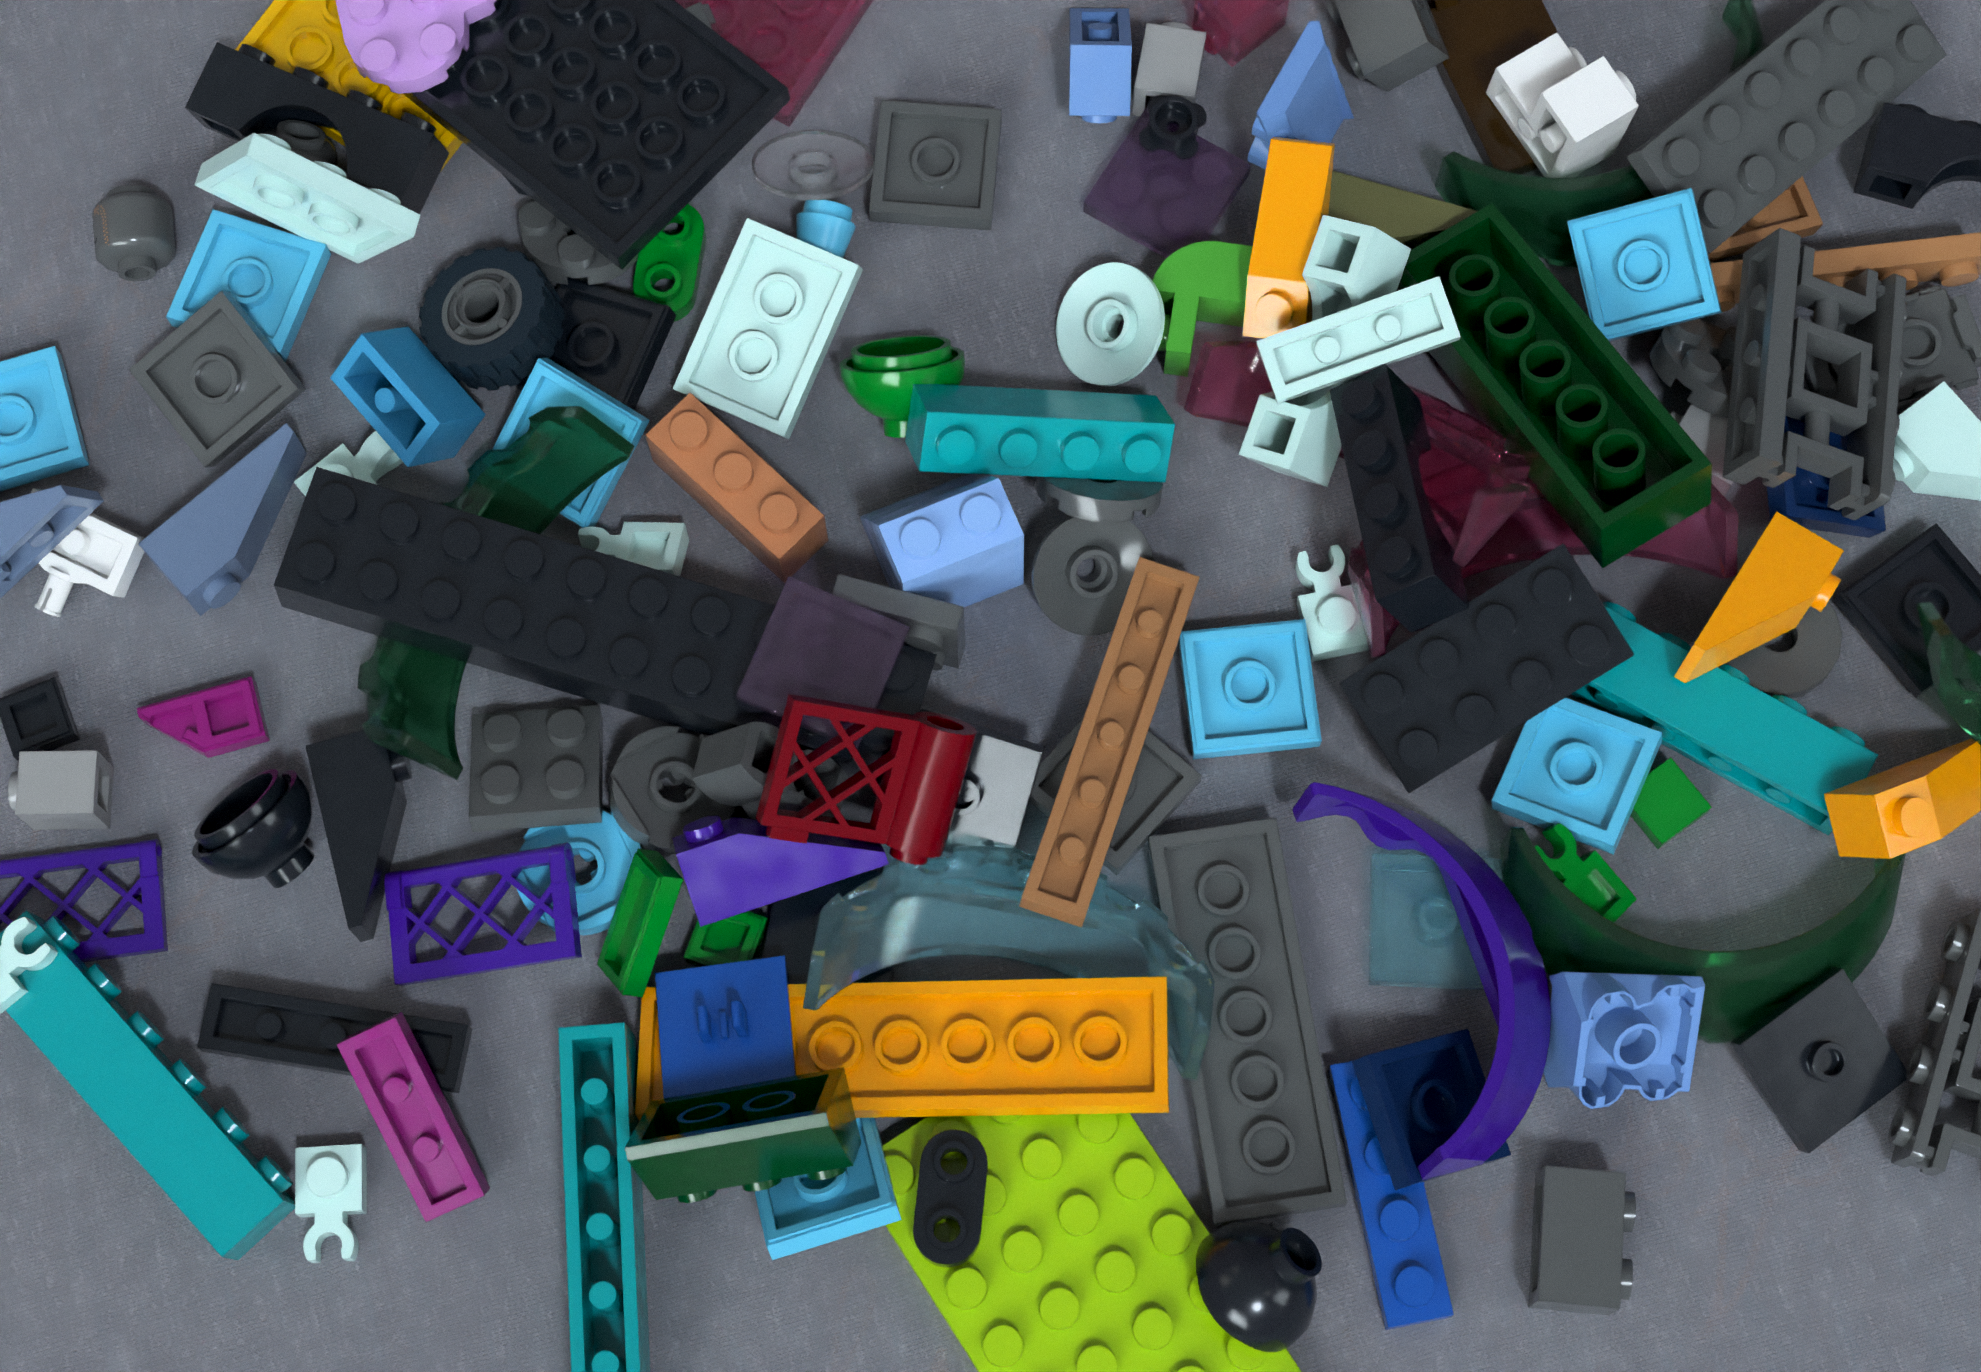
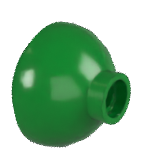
(884, 371)

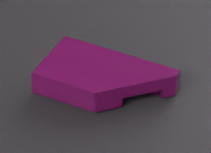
(212, 718)

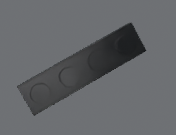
(307, 1030)

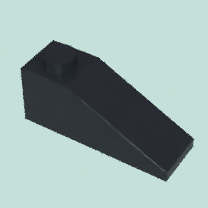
(362, 818)

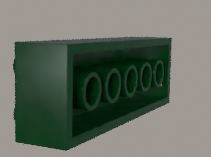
(1559, 390)

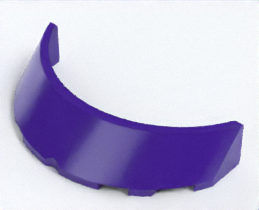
(1502, 954)

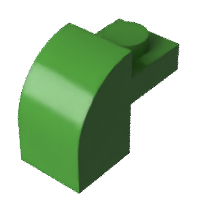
(1200, 284)

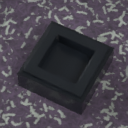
(37, 718)

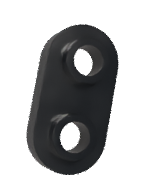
(950, 1197)

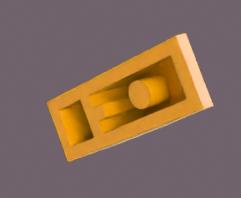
(1288, 218)
(1767, 597)
(1907, 803)

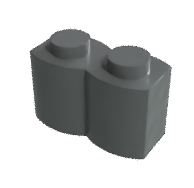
(736, 765)

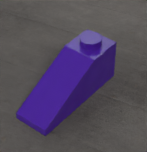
(739, 868)

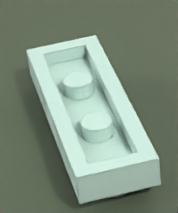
(1358, 340)

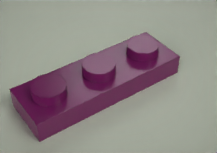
(413, 1116)

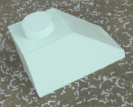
(1939, 447)

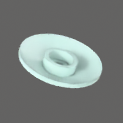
(1091, 318)

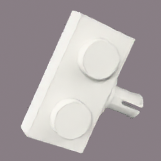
(92, 555)

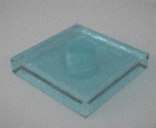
(1415, 926)

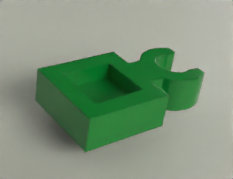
(1586, 875)

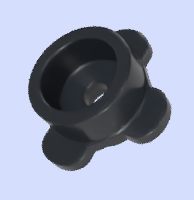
(1175, 110)

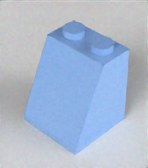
(950, 541)

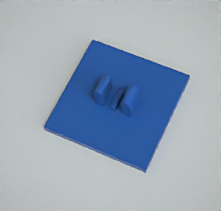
(724, 1026)

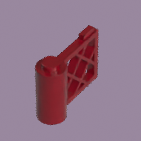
(916, 788)

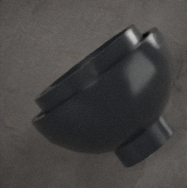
(258, 830)
(1259, 1282)

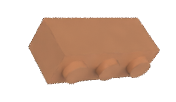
(737, 487)

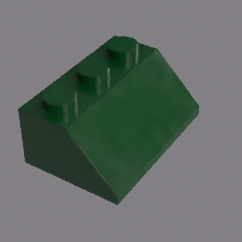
(746, 1136)

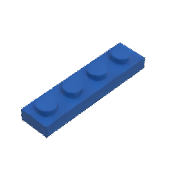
(1393, 1221)

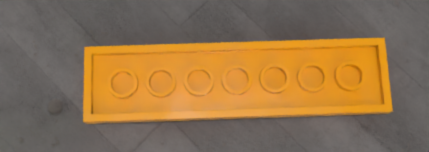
(974, 1046)

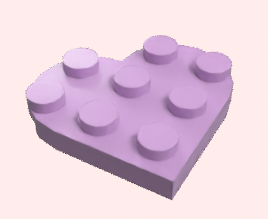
(408, 40)

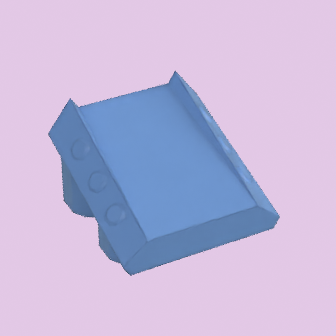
(1304, 98)
(1623, 1034)

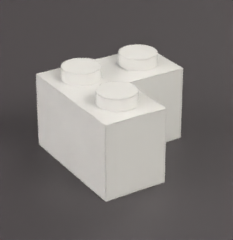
(1562, 107)

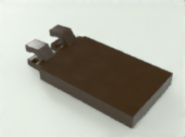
(1479, 40)

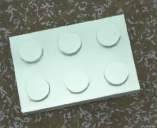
(307, 197)
(768, 328)

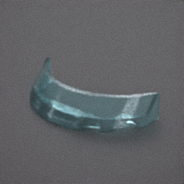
(973, 909)

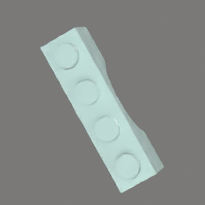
(1344, 269)

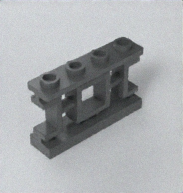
(1772, 368)
(1944, 1060)

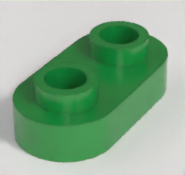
(673, 258)

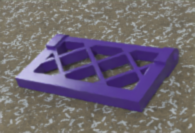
(99, 945)
(515, 953)

